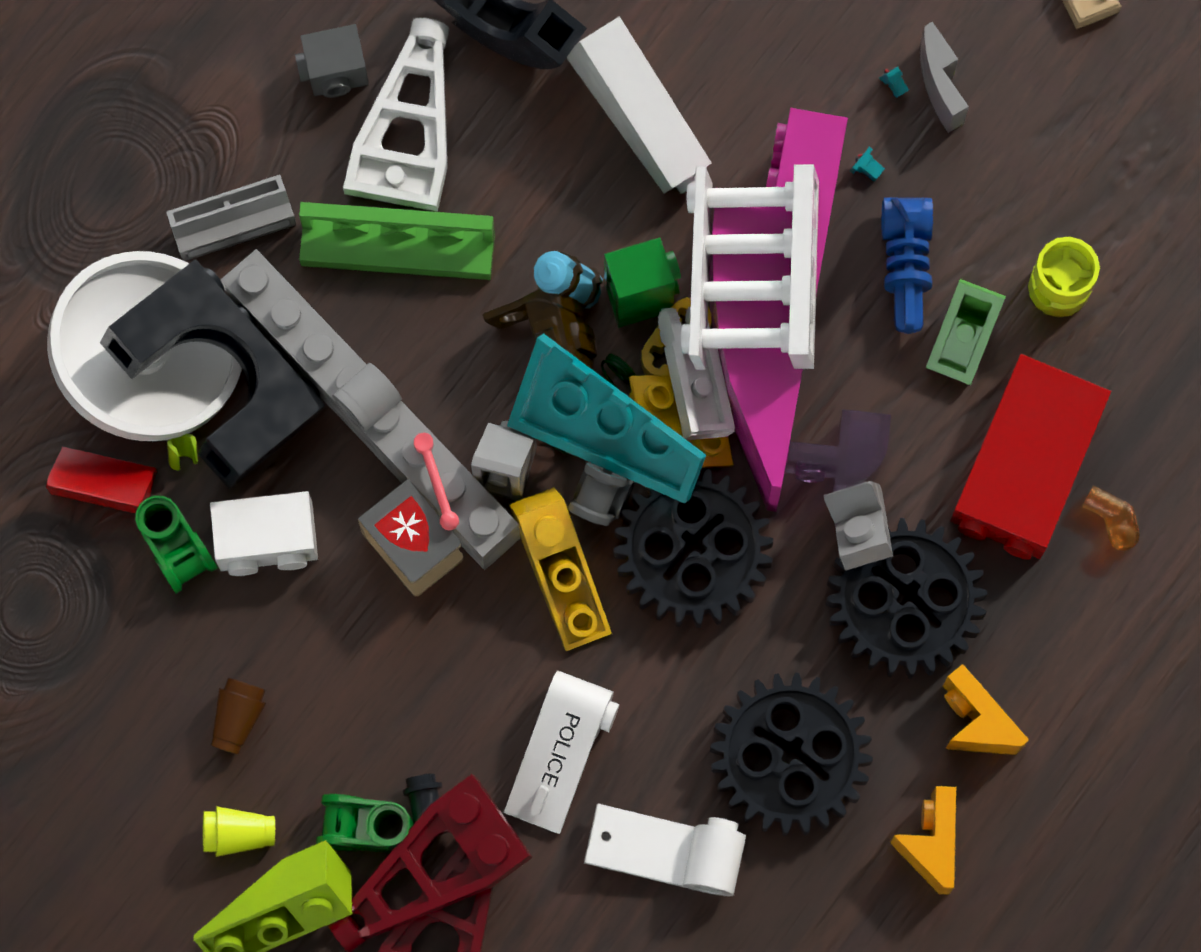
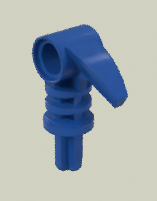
(907, 228)

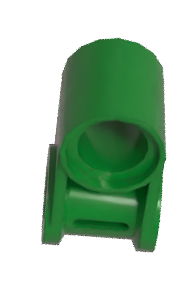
(177, 549)
(354, 822)

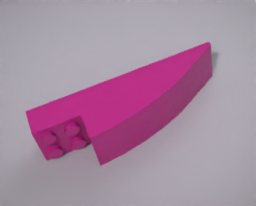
(763, 380)

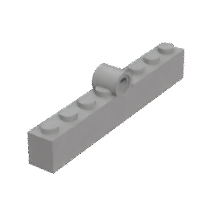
(368, 405)

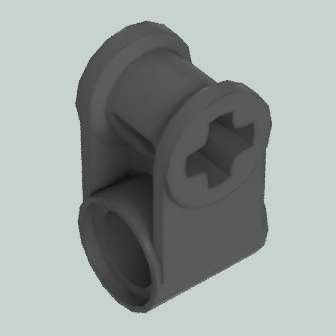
(600, 495)

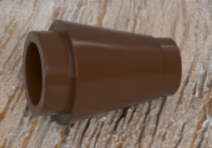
(236, 714)

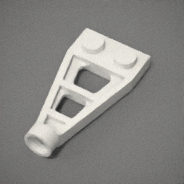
(396, 175)

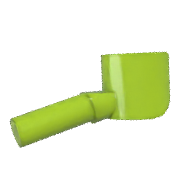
(181, 446)

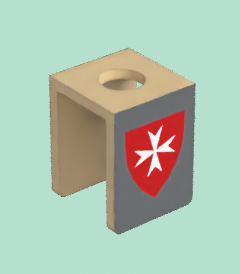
(410, 538)

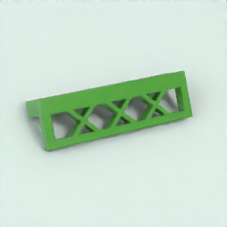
(396, 241)

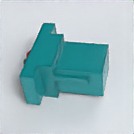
(894, 81)
(868, 165)

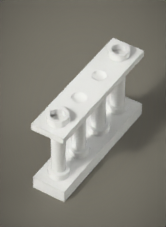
(797, 290)

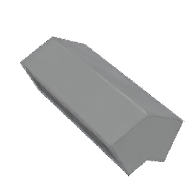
(231, 218)

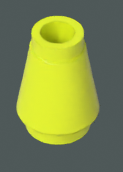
(236, 831)

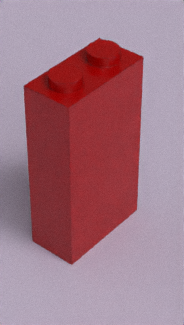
(1030, 458)

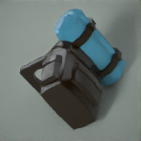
(557, 305)

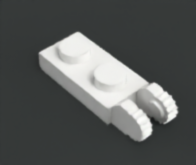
(698, 394)

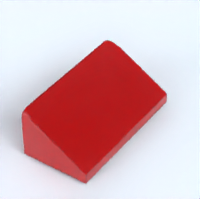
(100, 480)

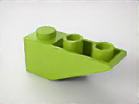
(283, 904)

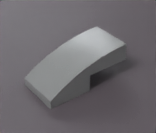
(938, 67)

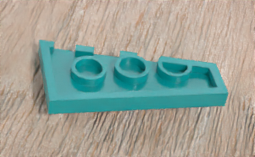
(594, 420)

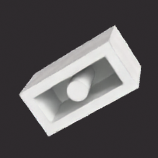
(264, 533)

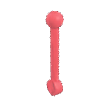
(424, 444)

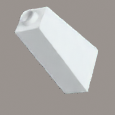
(638, 105)

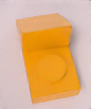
(991, 727)
(933, 854)

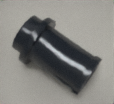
(422, 793)

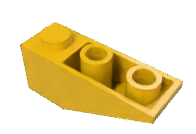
(560, 568)

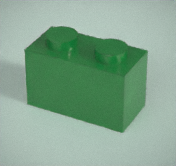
(640, 281)

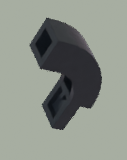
(519, 30)

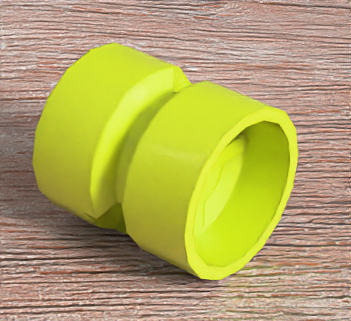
(1064, 265)

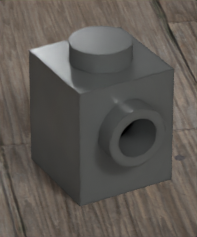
(332, 61)

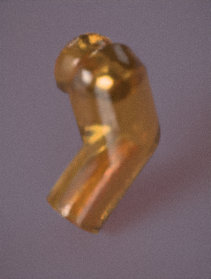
(1118, 517)

